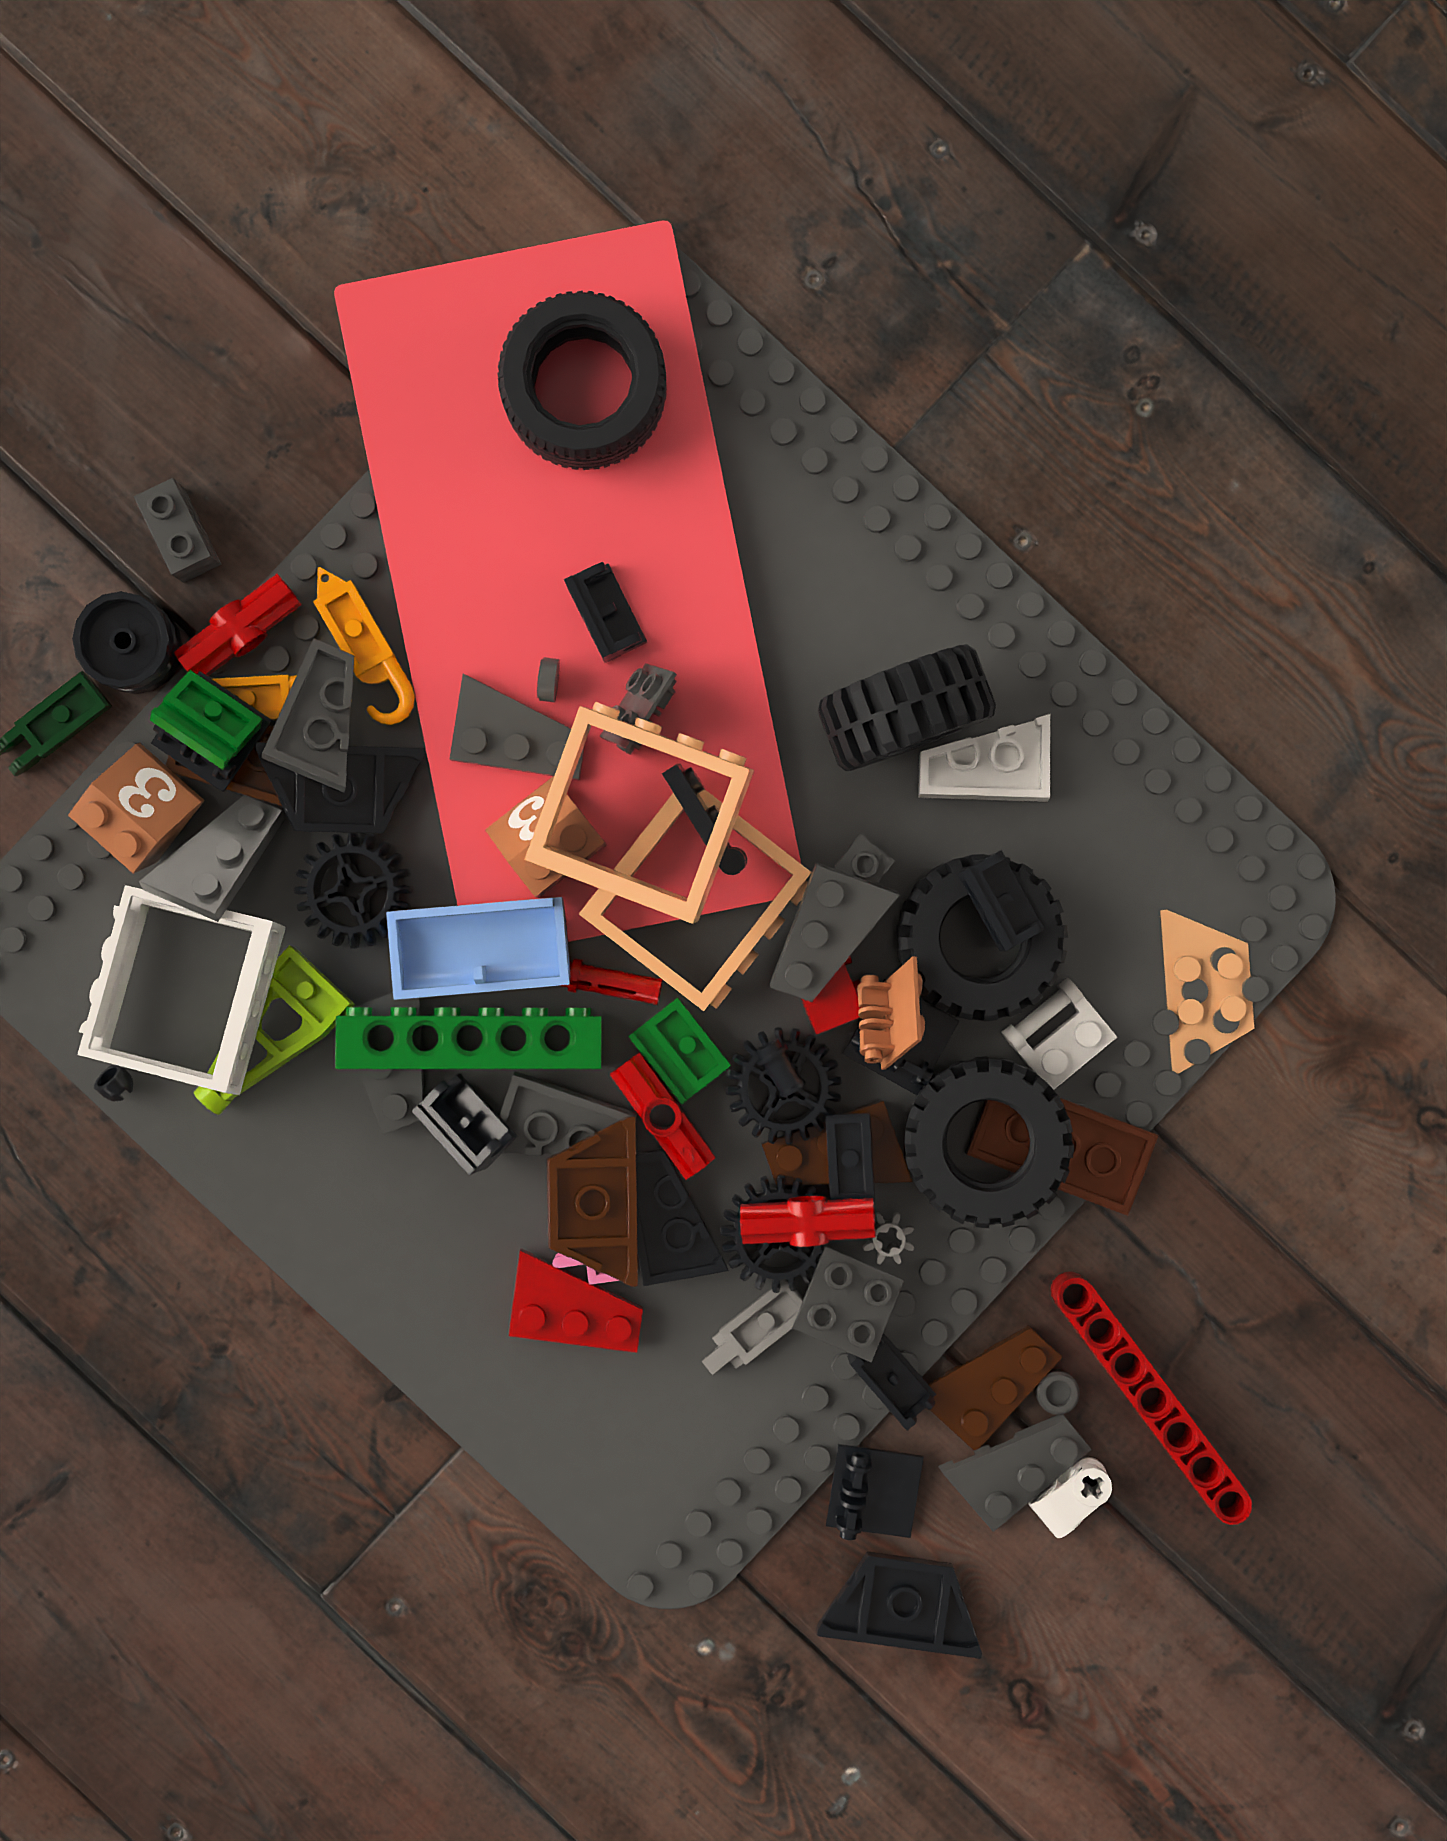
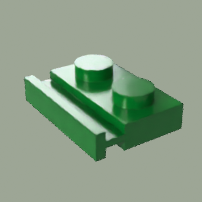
(206, 719)
(679, 1050)

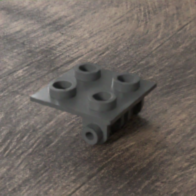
(646, 691)
(848, 1304)

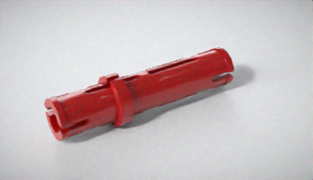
(613, 983)

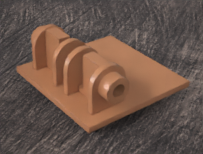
(890, 1014)

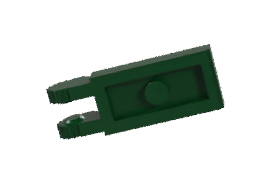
(55, 721)

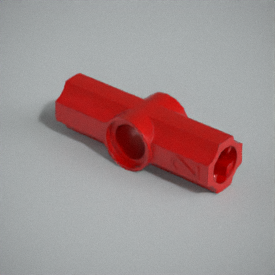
(238, 627)
(680, 1138)
(807, 1221)

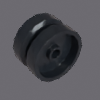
(120, 620)

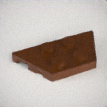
(596, 1201)

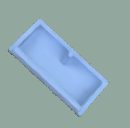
(478, 948)

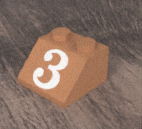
(136, 808)
(516, 828)

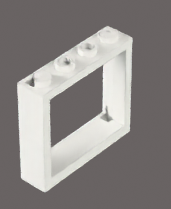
(246, 1010)

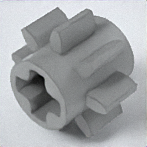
(892, 1249)

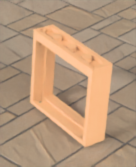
(615, 882)
(744, 954)

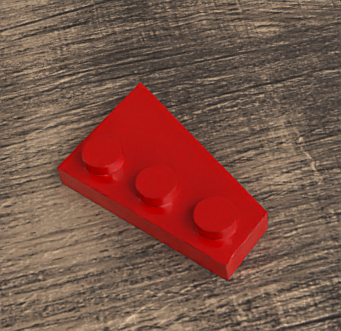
(566, 1309)

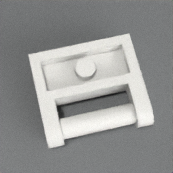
(1068, 1045)

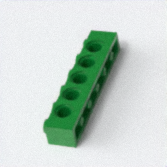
(355, 1052)

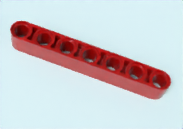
(1164, 1412)

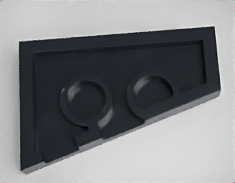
(669, 1229)

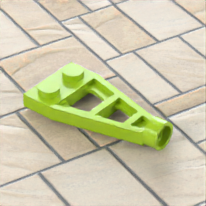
(311, 997)

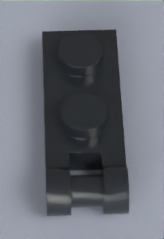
(686, 788)

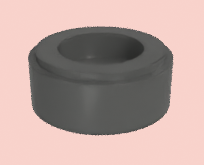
(548, 679)
(1057, 1392)

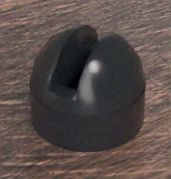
(114, 1082)

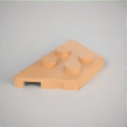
(1187, 958)

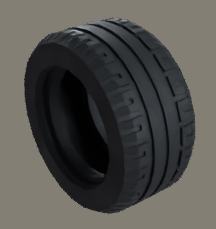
(570, 319)

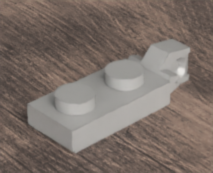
(755, 1328)

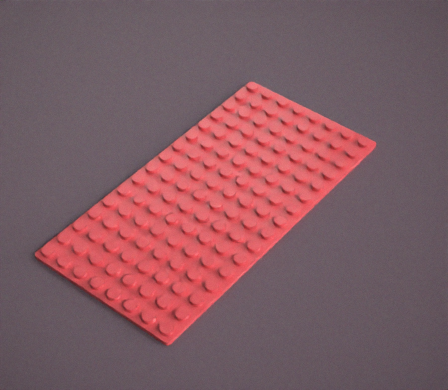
(492, 530)

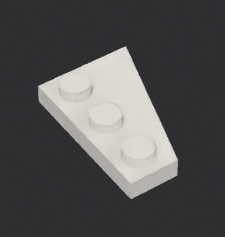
(994, 766)

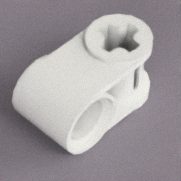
(1069, 1500)

